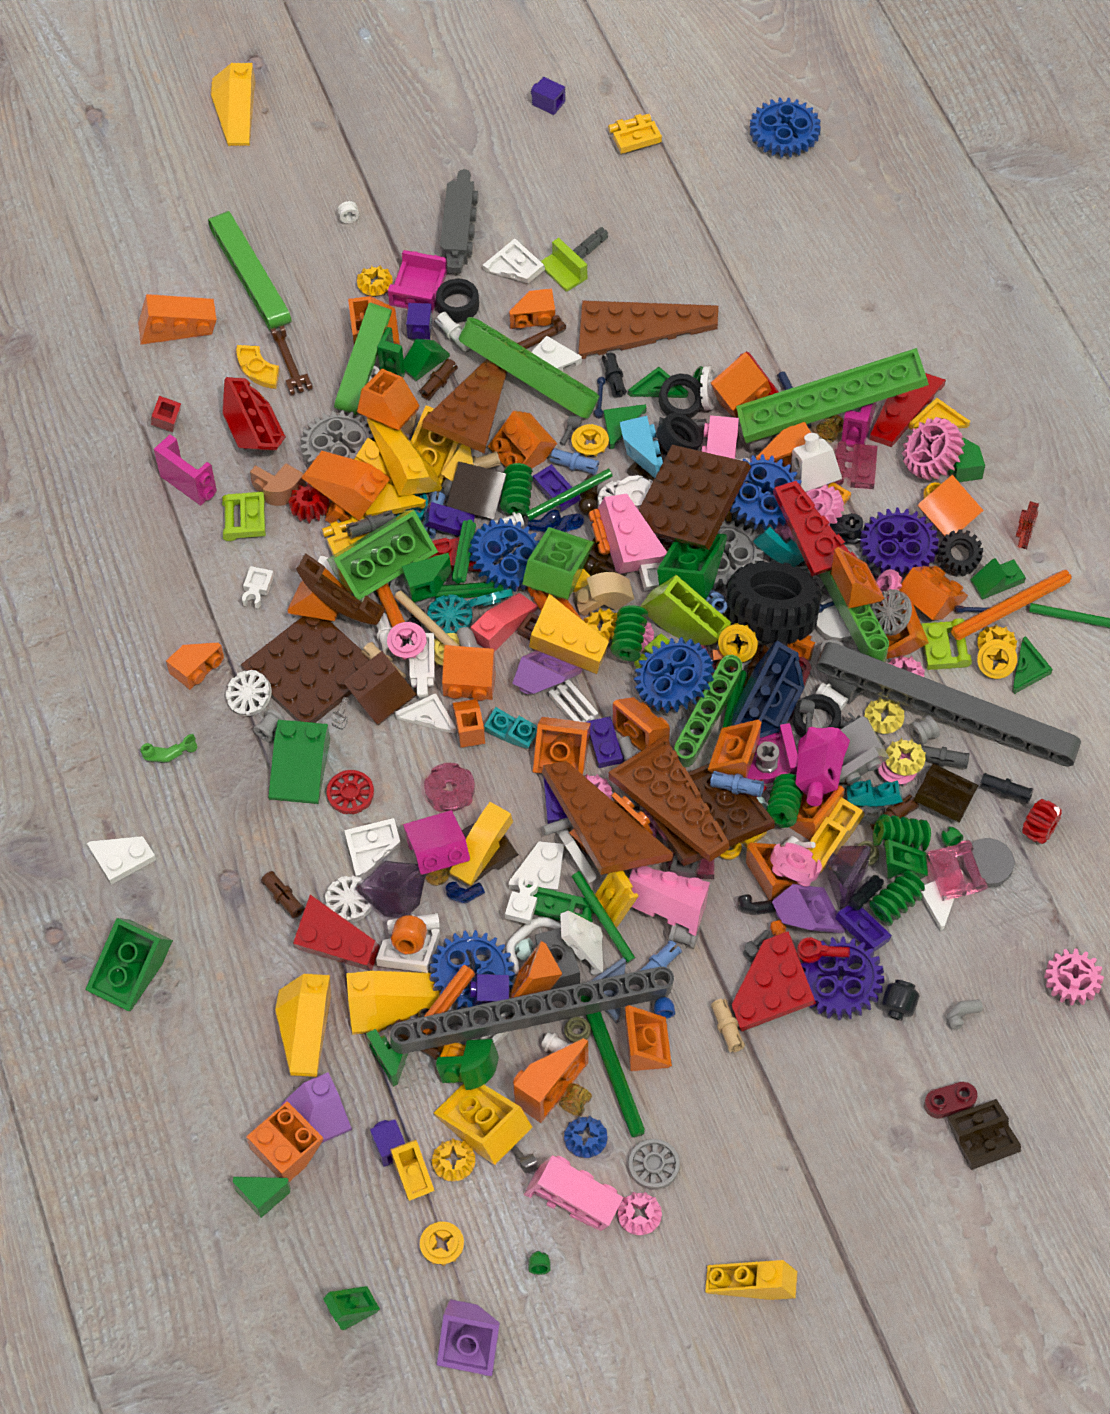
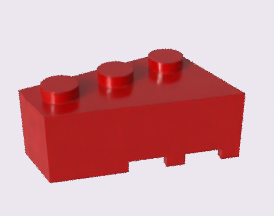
(333, 937)

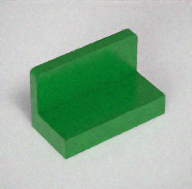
(390, 354)

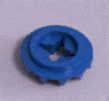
(593, 1145)

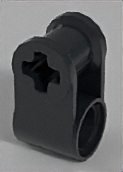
(845, 529)

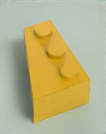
(568, 637)

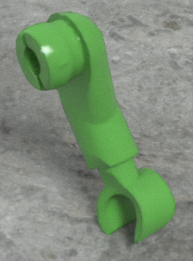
(166, 755)

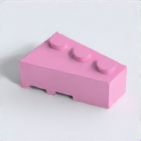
(722, 436)
(629, 535)

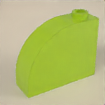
(684, 612)

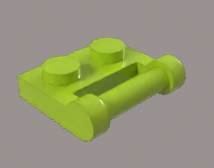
(252, 515)
(938, 650)

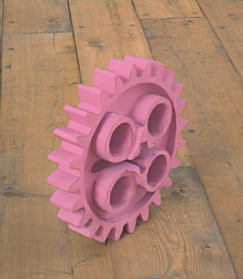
(827, 502)

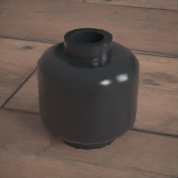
(900, 999)

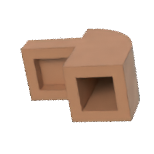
(277, 488)

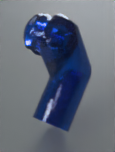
(549, 520)
(570, 522)
(463, 895)

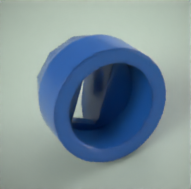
(664, 1007)

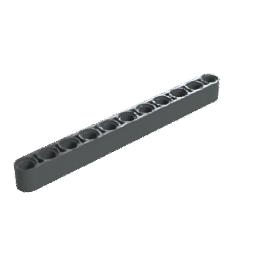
(949, 704)
(522, 1018)

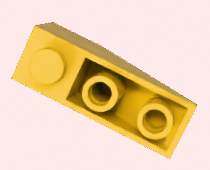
(753, 1280)

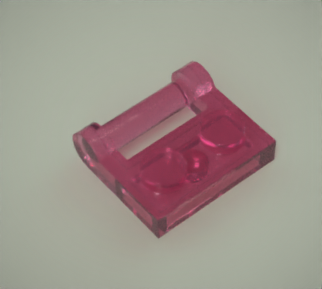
(949, 875)

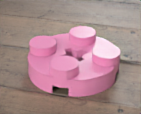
(795, 863)

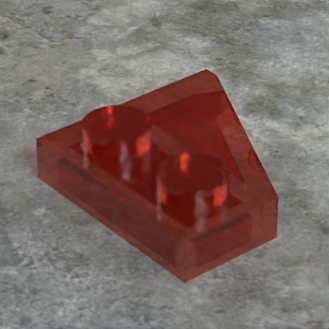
(1026, 524)

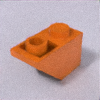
(533, 309)
(194, 662)
(469, 723)

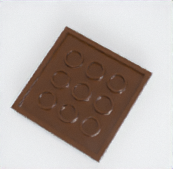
(692, 495)
(308, 667)
(737, 815)

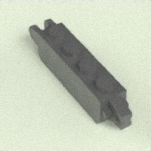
(457, 221)

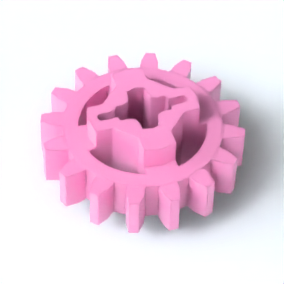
(1062, 979)

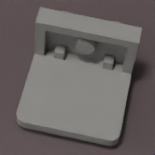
(864, 751)

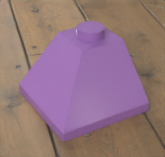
(541, 671)
(807, 909)
(321, 1106)
(468, 1338)

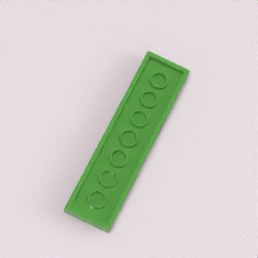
(832, 395)

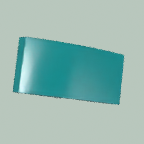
(777, 549)
(509, 729)
(863, 793)

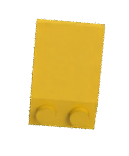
(434, 447)
(484, 1121)

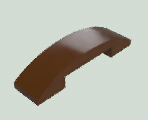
(336, 597)

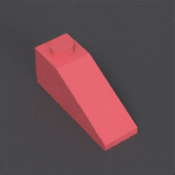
(502, 621)

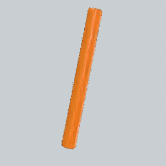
(1011, 604)

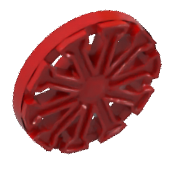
(350, 792)

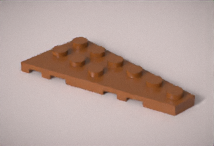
(636, 324)
(470, 408)
(669, 794)
(604, 828)

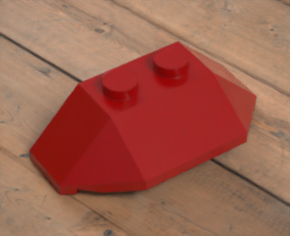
(250, 416)

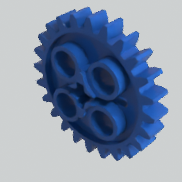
(785, 127)
(753, 509)
(494, 538)
(674, 675)
(445, 970)

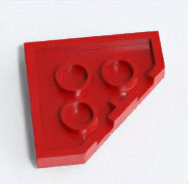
(772, 985)

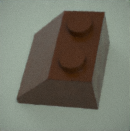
(380, 688)

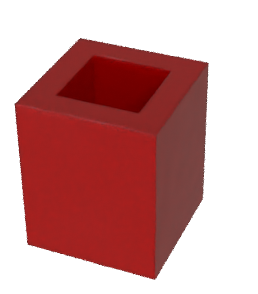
(165, 414)

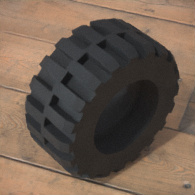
(774, 601)

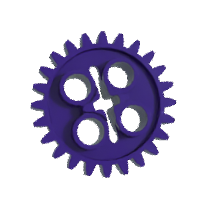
(898, 541)
(839, 1000)

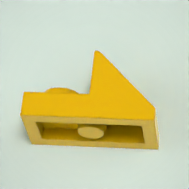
(412, 1170)

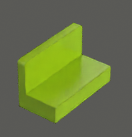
(565, 266)

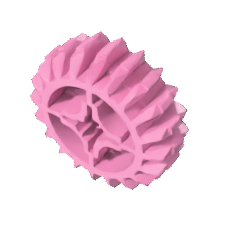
(933, 448)

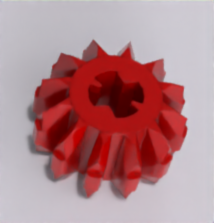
(308, 503)
(1041, 821)

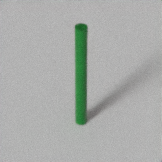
(568, 494)
(1069, 615)
(603, 917)

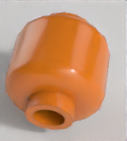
(409, 934)

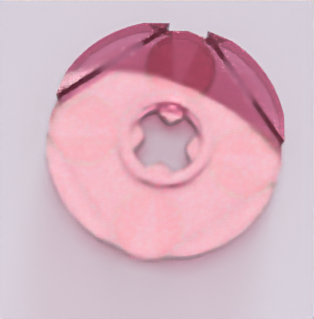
(449, 800)

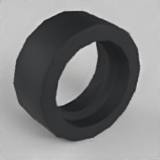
(458, 286)
(684, 380)
(684, 426)
(821, 702)

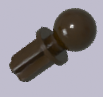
(588, 499)
(594, 567)

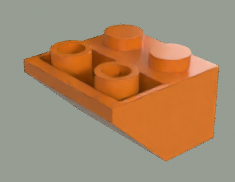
(357, 310)
(387, 400)
(522, 441)
(932, 591)
(285, 1142)

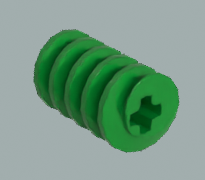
(516, 489)
(629, 632)
(784, 800)
(903, 831)
(896, 897)

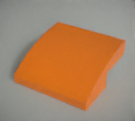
(950, 507)

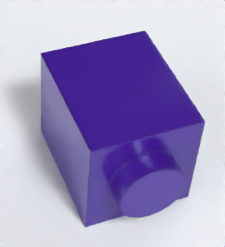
(548, 95)
(419, 321)
(489, 988)
(385, 1137)

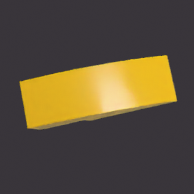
(835, 831)
(483, 842)

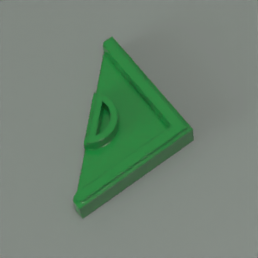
(651, 386)
(615, 416)
(1030, 667)

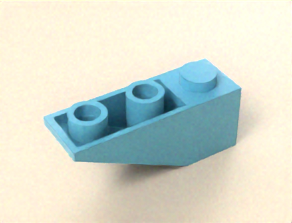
(639, 444)

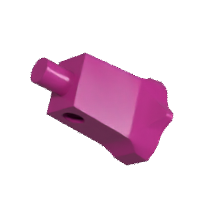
(820, 762)

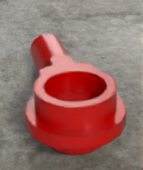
(811, 950)

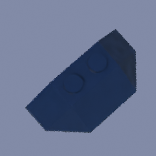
(771, 690)

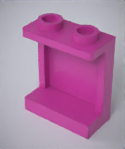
(417, 279)
(857, 425)
(193, 482)
(787, 757)
(436, 842)

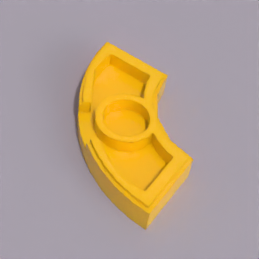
(256, 367)

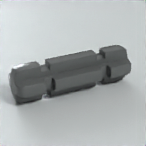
(591, 242)

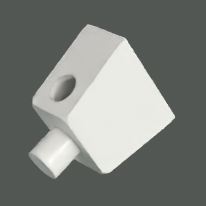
(815, 463)

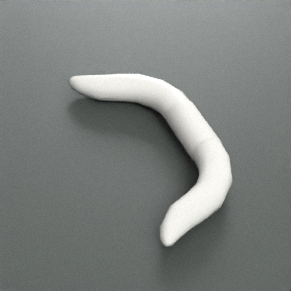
(523, 932)

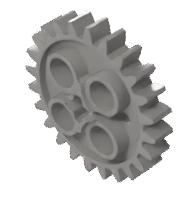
(336, 435)
(739, 547)

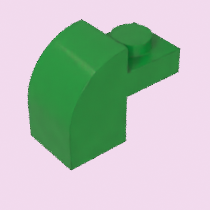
(472, 1068)

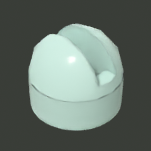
(524, 949)

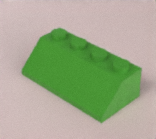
(381, 554)

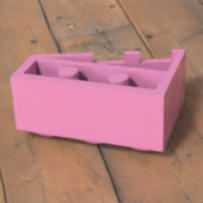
(670, 896)
(575, 1192)

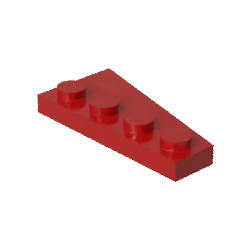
(902, 409)
(808, 527)

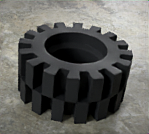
(966, 541)

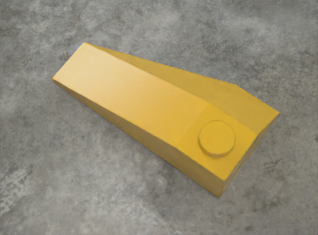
(234, 99)
(404, 462)
(386, 996)
(302, 1021)

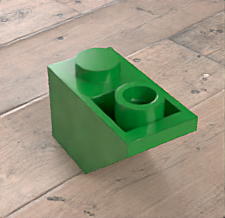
(971, 463)
(426, 576)

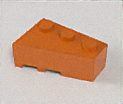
(175, 318)

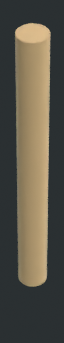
(424, 619)

